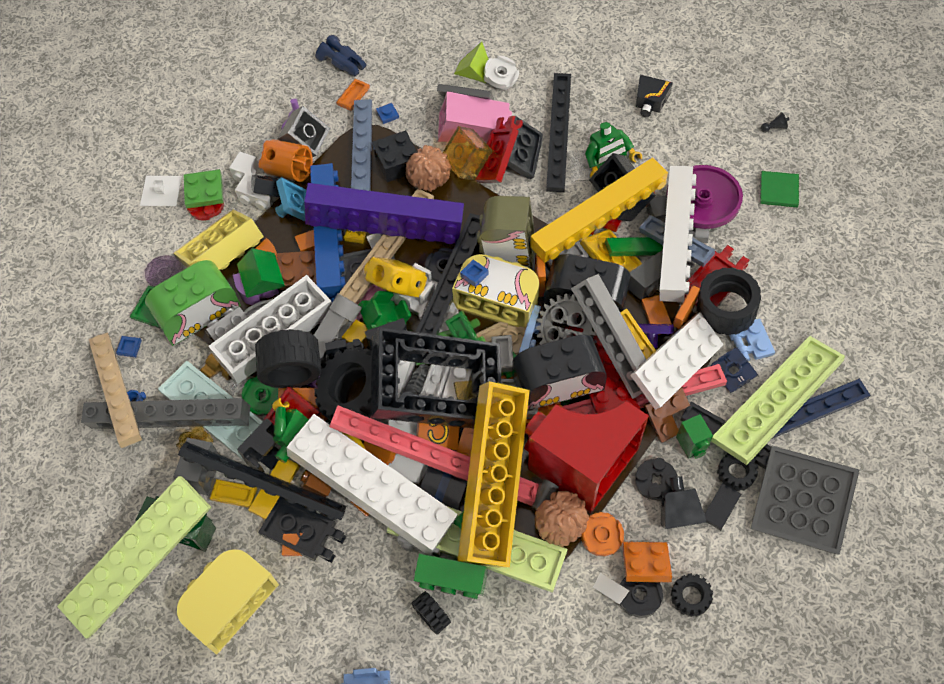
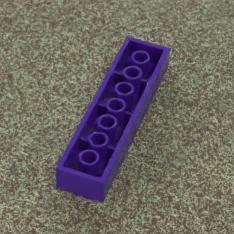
(383, 213)

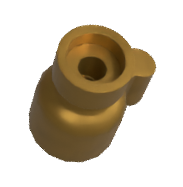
(213, 367)

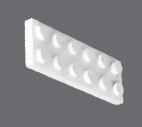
(677, 360)

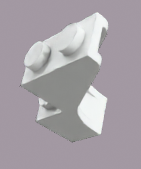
(242, 170)

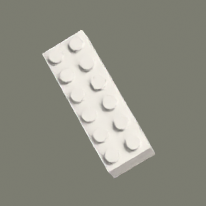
(296, 308)

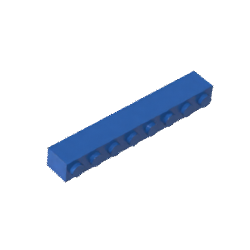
(327, 241)

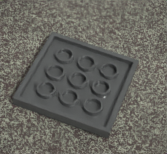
(805, 500)

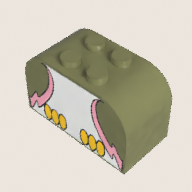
(507, 229)

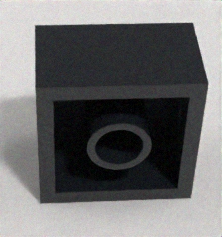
(393, 154)

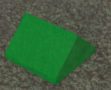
(260, 272)

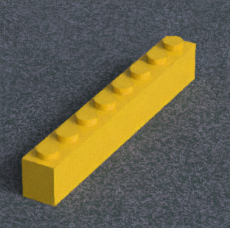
(598, 210)

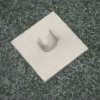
(161, 191)

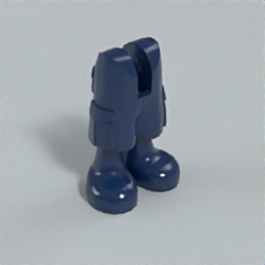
(344, 59)

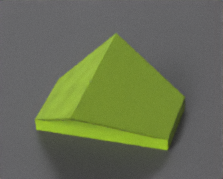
(473, 64)

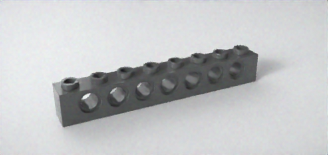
(173, 413)

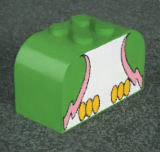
(190, 300)

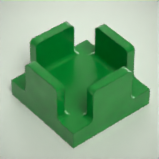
(381, 310)

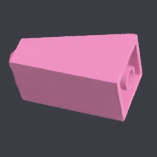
(470, 113)

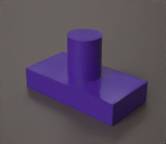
(653, 330)

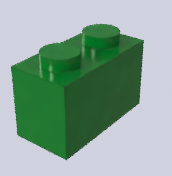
(694, 437)

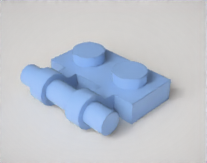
(757, 340)

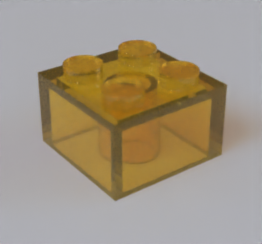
(467, 153)

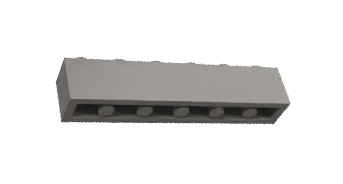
(611, 329)

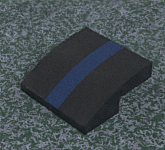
(444, 487)

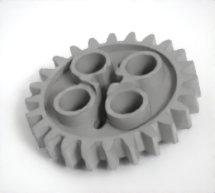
(571, 310)

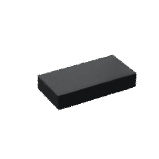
(721, 506)

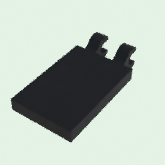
(295, 518)

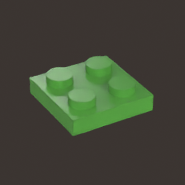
(203, 188)

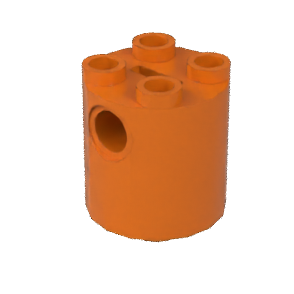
(286, 160)

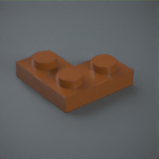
(662, 418)

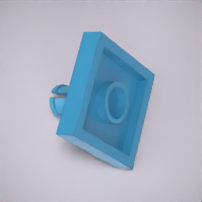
(292, 199)

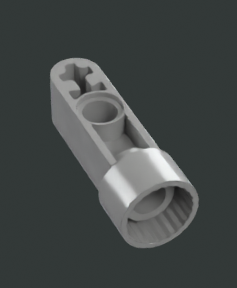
(335, 324)

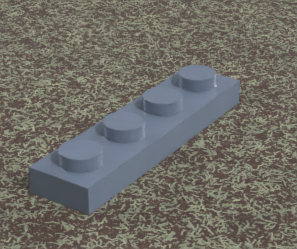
(655, 230)

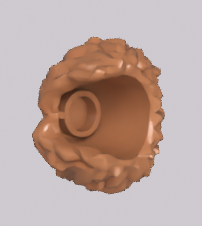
(428, 168)
(561, 518)

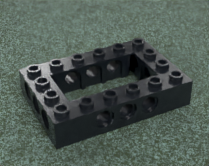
(394, 345)

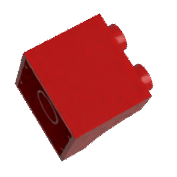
(584, 450)

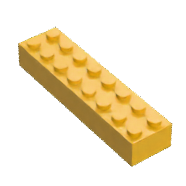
(494, 475)

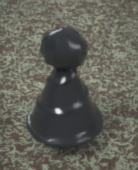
(779, 122)

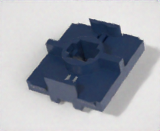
(740, 378)

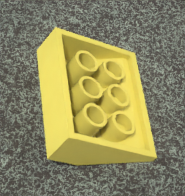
(221, 241)

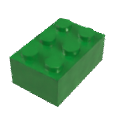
(450, 576)

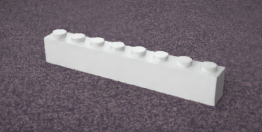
(676, 234)

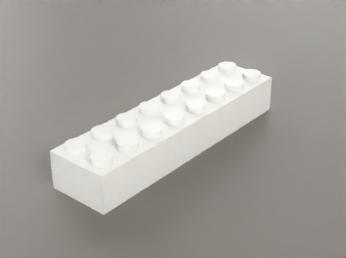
(371, 484)

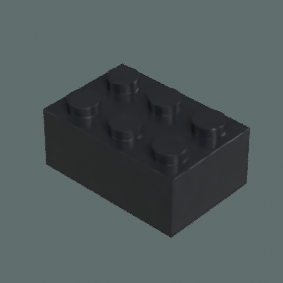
(609, 172)

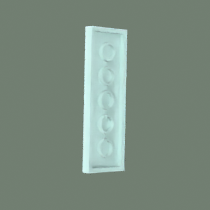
(192, 384)

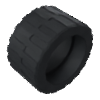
(729, 281)
(287, 358)

